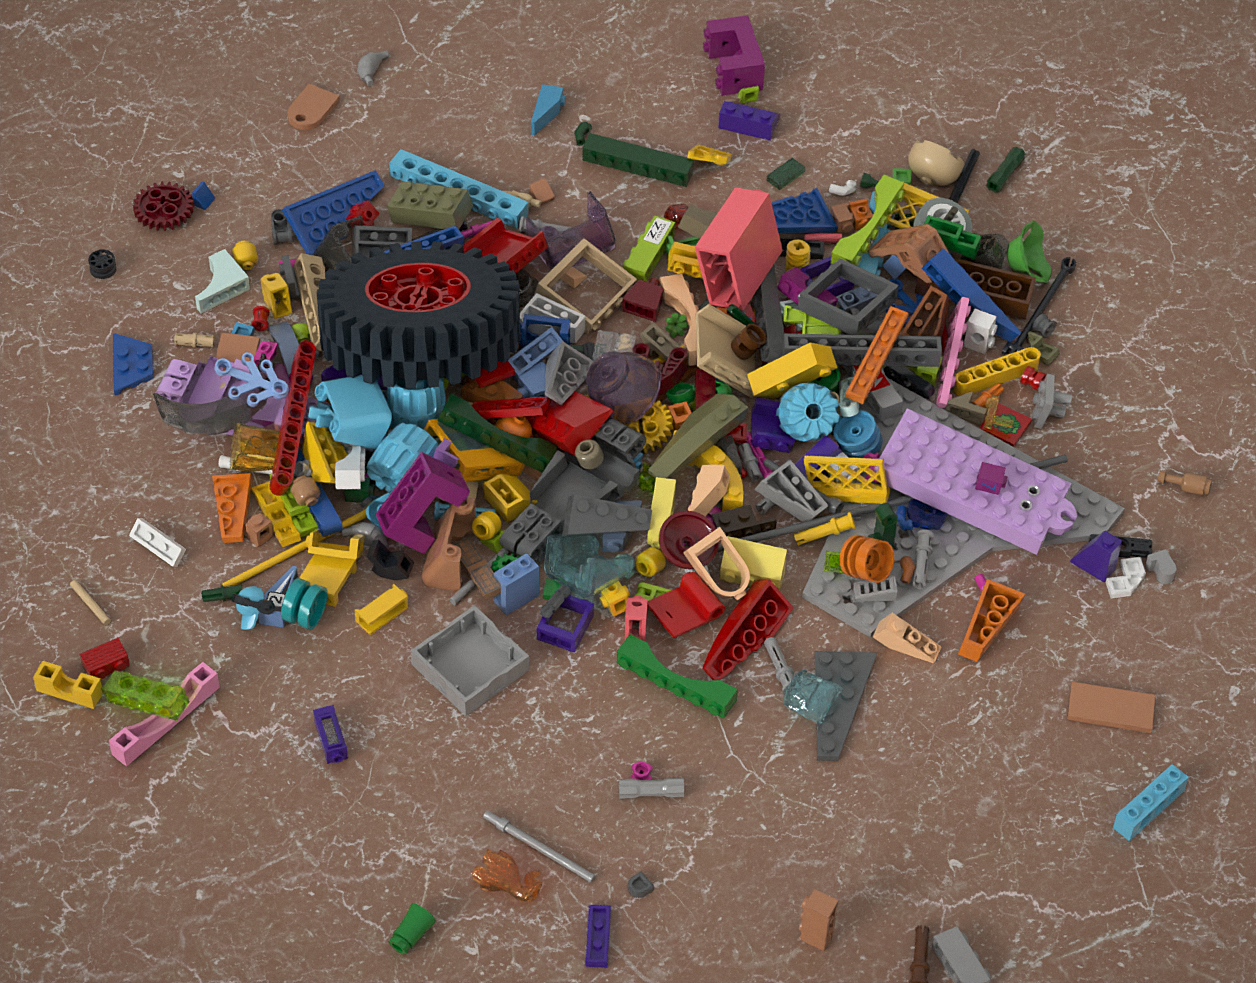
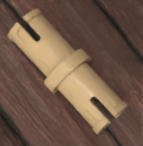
(194, 340)

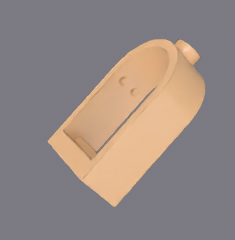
(704, 544)

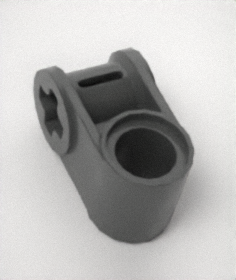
(280, 227)

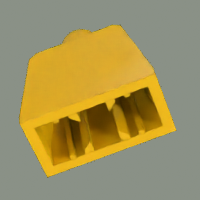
(275, 287)

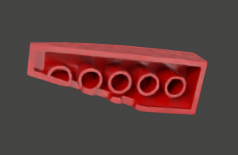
(747, 627)

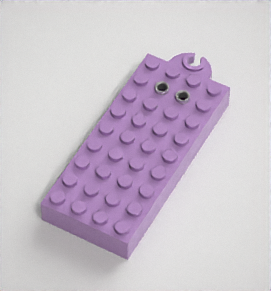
(942, 471)

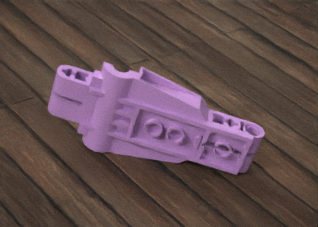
(201, 384)

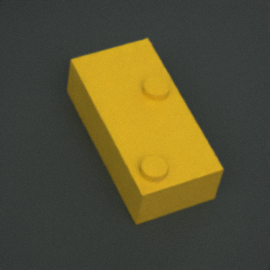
(792, 369)

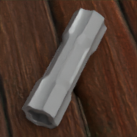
(668, 787)

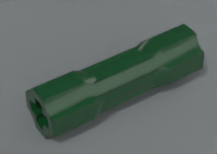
(1004, 171)

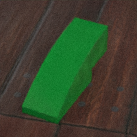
(955, 237)

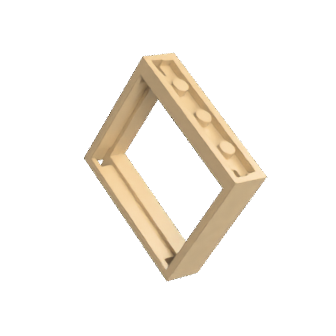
(603, 263)

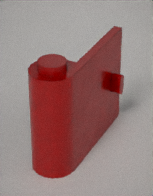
(686, 606)

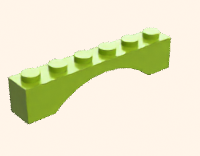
(886, 196)

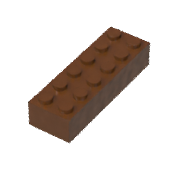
(1005, 288)

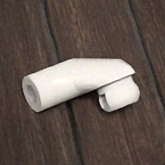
(845, 190)

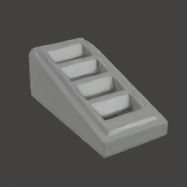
(883, 595)

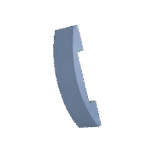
(287, 342)

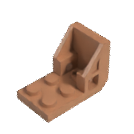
(913, 247)

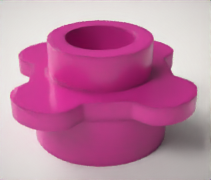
(641, 767)

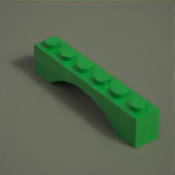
(711, 695)

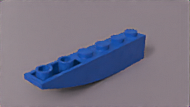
(957, 283)

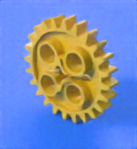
(656, 425)

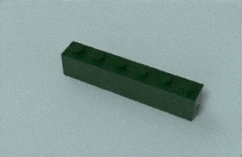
(638, 160)

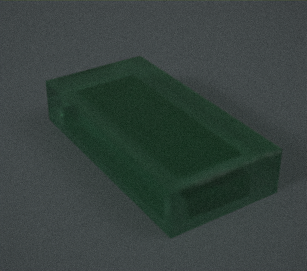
(785, 173)

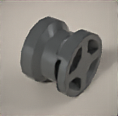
(1044, 325)

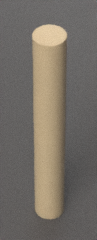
(90, 602)

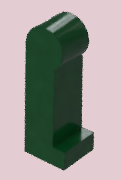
(885, 524)

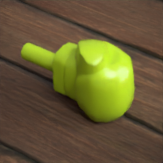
(301, 331)

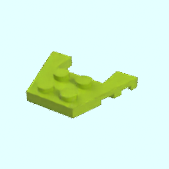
(810, 324)

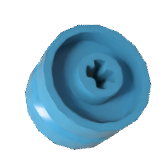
(858, 435)

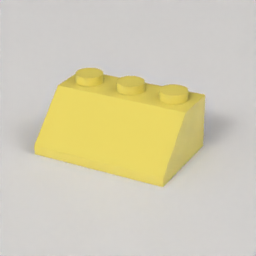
(761, 559)

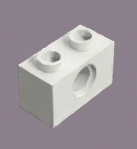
(980, 331)

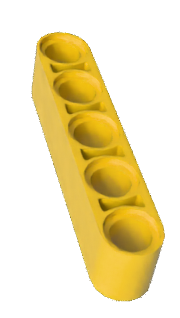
(996, 371)

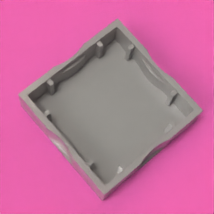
(470, 660)

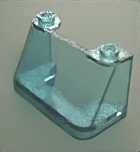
(579, 567)

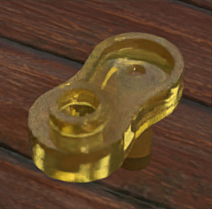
(992, 405)

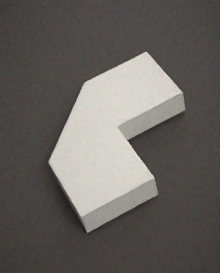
(1125, 585)

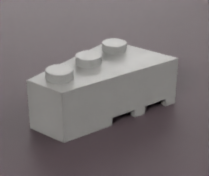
(792, 492)

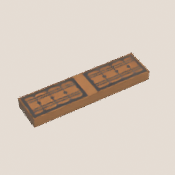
(478, 569)

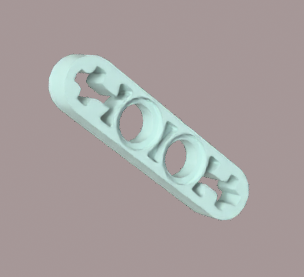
(847, 406)

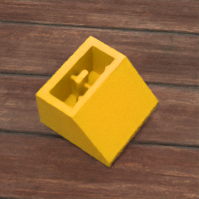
(507, 496)

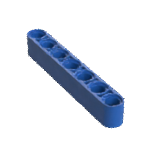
(323, 510)

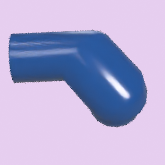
(903, 523)

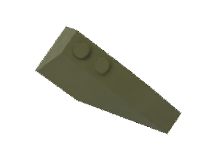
(699, 433)

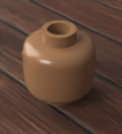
(305, 491)

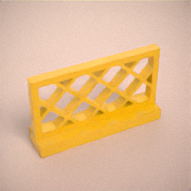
(913, 198)
(846, 490)

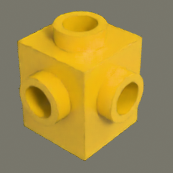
(615, 594)

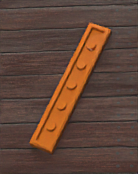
(876, 355)

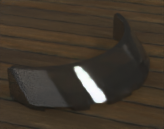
(214, 416)

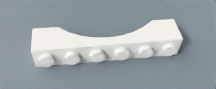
(351, 469)

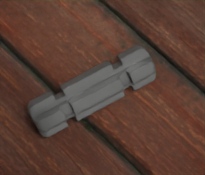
(555, 601)

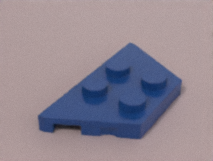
(131, 362)

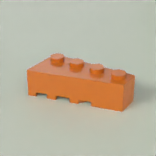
(991, 614)

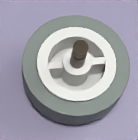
(946, 210)

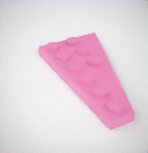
(954, 345)

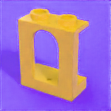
(353, 551)

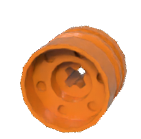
(867, 558)

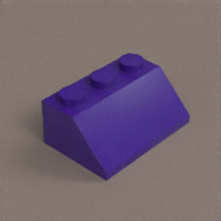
(748, 120)

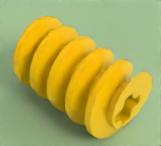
(797, 254)

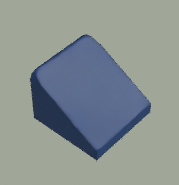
(202, 196)

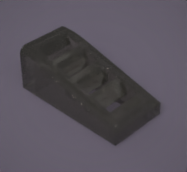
(728, 446)

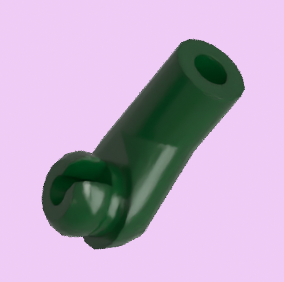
(579, 132)

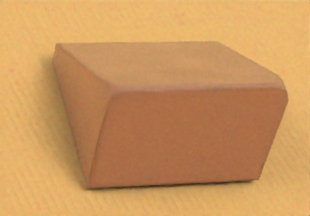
(541, 191)

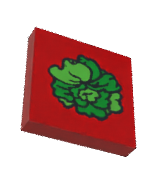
(1009, 435)

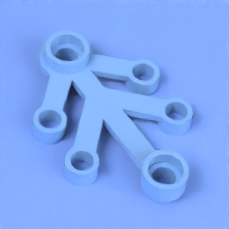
(254, 380)

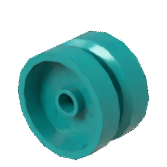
(304, 603)

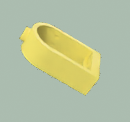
(662, 507)

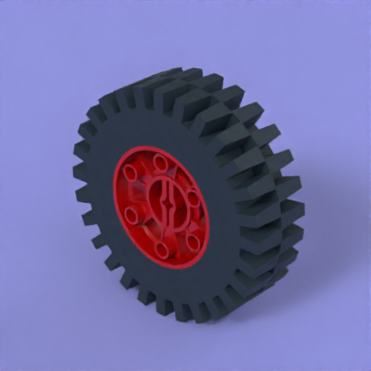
(419, 314)

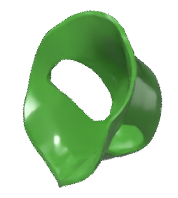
(1029, 253)

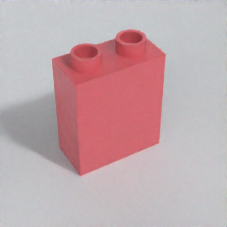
(739, 248)

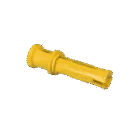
(834, 527)

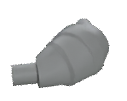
(369, 64)
(370, 530)

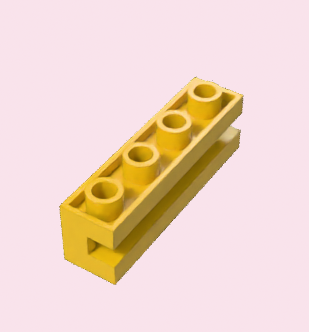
(684, 260)

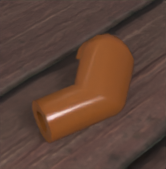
(908, 569)

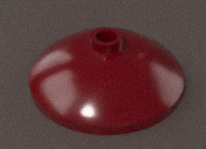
(685, 528)

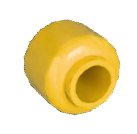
(245, 254)
(486, 525)
(650, 562)

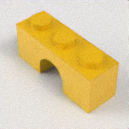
(54, 682)

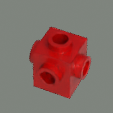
(366, 210)

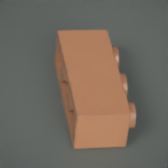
(818, 919)

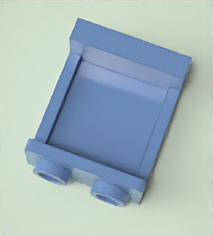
(518, 584)

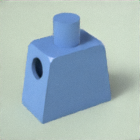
(533, 381)

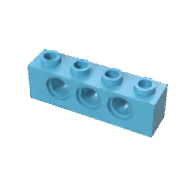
(1150, 802)

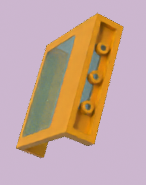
(475, 458)

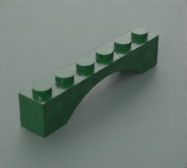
(529, 451)

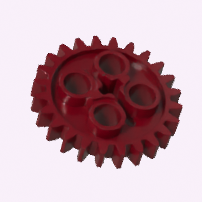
(163, 206)

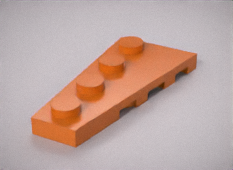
(232, 504)

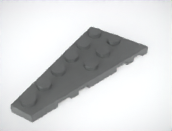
(851, 672)

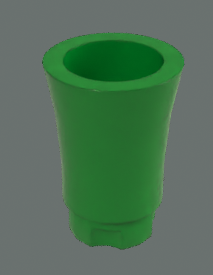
(411, 928)

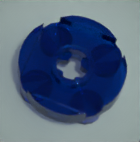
(924, 520)

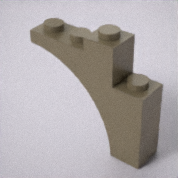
(696, 220)

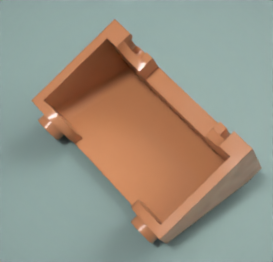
(443, 559)

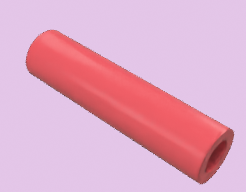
(826, 237)

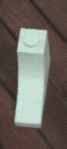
(226, 283)

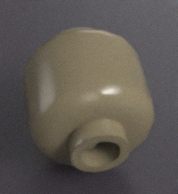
(589, 454)

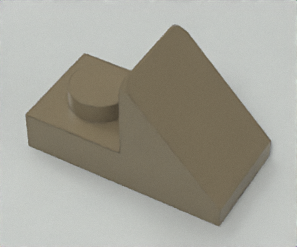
(658, 341)
(962, 407)

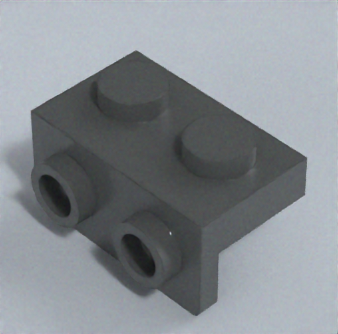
(289, 277)

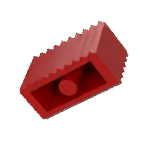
(105, 659)

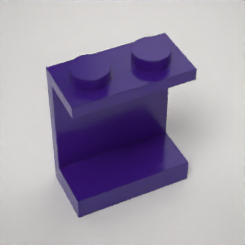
(766, 429)

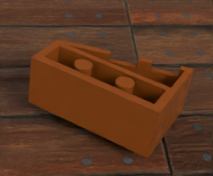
(929, 315)
(496, 391)

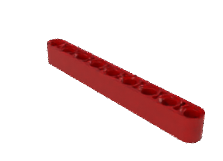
(298, 390)

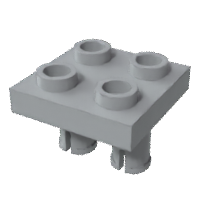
(1044, 402)

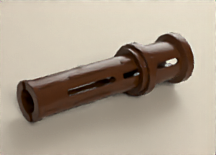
(919, 966)

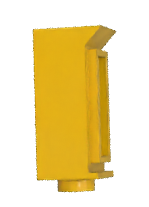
(382, 610)

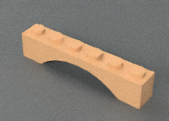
(677, 296)

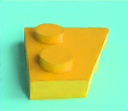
(709, 154)

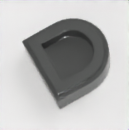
(639, 885)

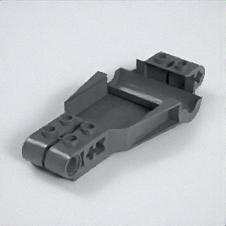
(567, 477)

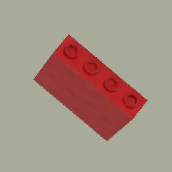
(507, 245)

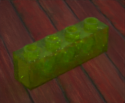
(145, 695)

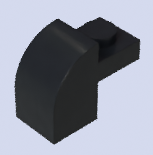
(389, 564)

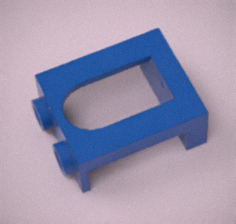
(527, 337)

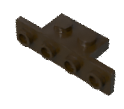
(742, 522)

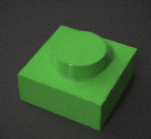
(902, 175)

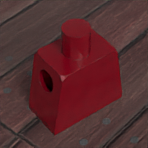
(644, 299)

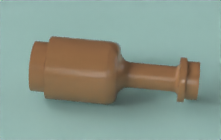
(1189, 482)

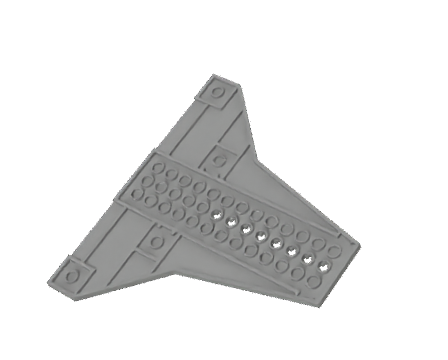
(954, 545)

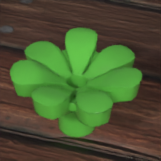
(675, 325)

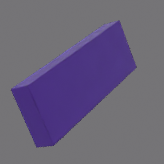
(598, 936)

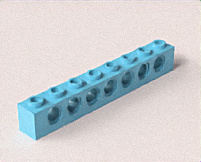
(484, 198)

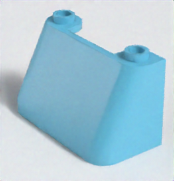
(359, 411)

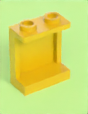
(330, 573)

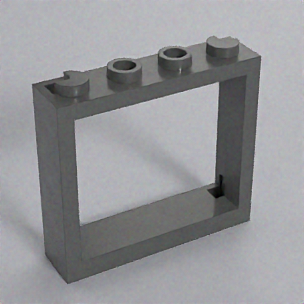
(838, 318)

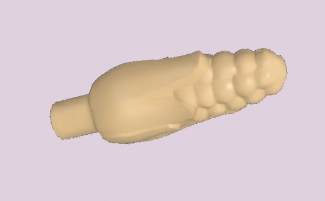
(527, 197)

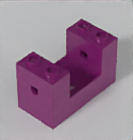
(738, 54)
(403, 509)

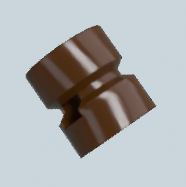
(748, 341)

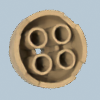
(934, 163)

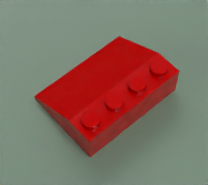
(571, 422)

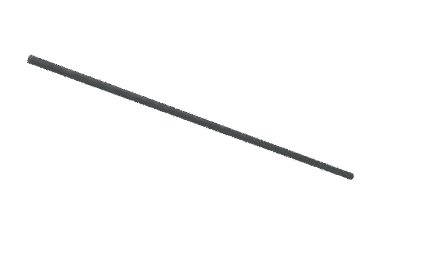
(861, 510)

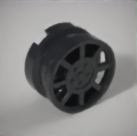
(102, 265)

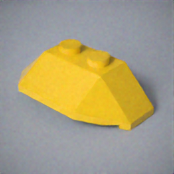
(322, 453)

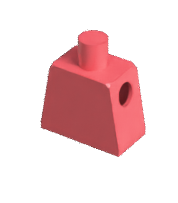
(636, 612)

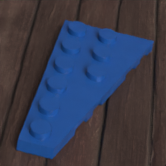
(317, 214)
(803, 214)

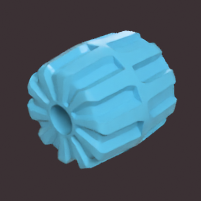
(415, 404)
(821, 412)
(398, 453)

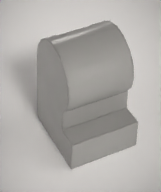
(1163, 566)

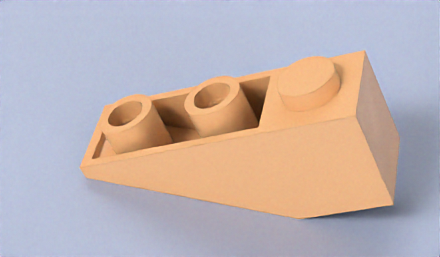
(710, 488)
(904, 638)

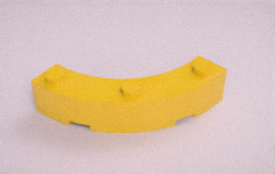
(715, 456)

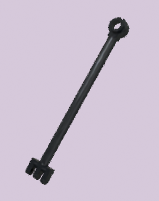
(1065, 270)

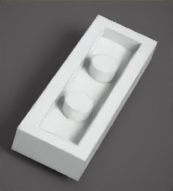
(157, 542)

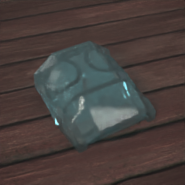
(811, 695)

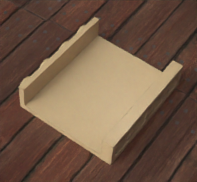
(714, 351)

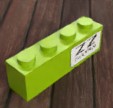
(649, 248)

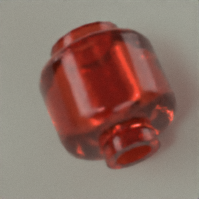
(675, 213)

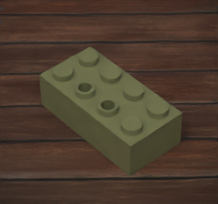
(429, 205)

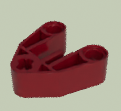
(674, 368)

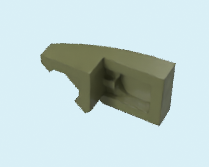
(1048, 352)

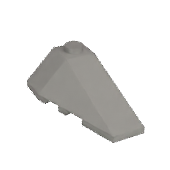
(565, 372)

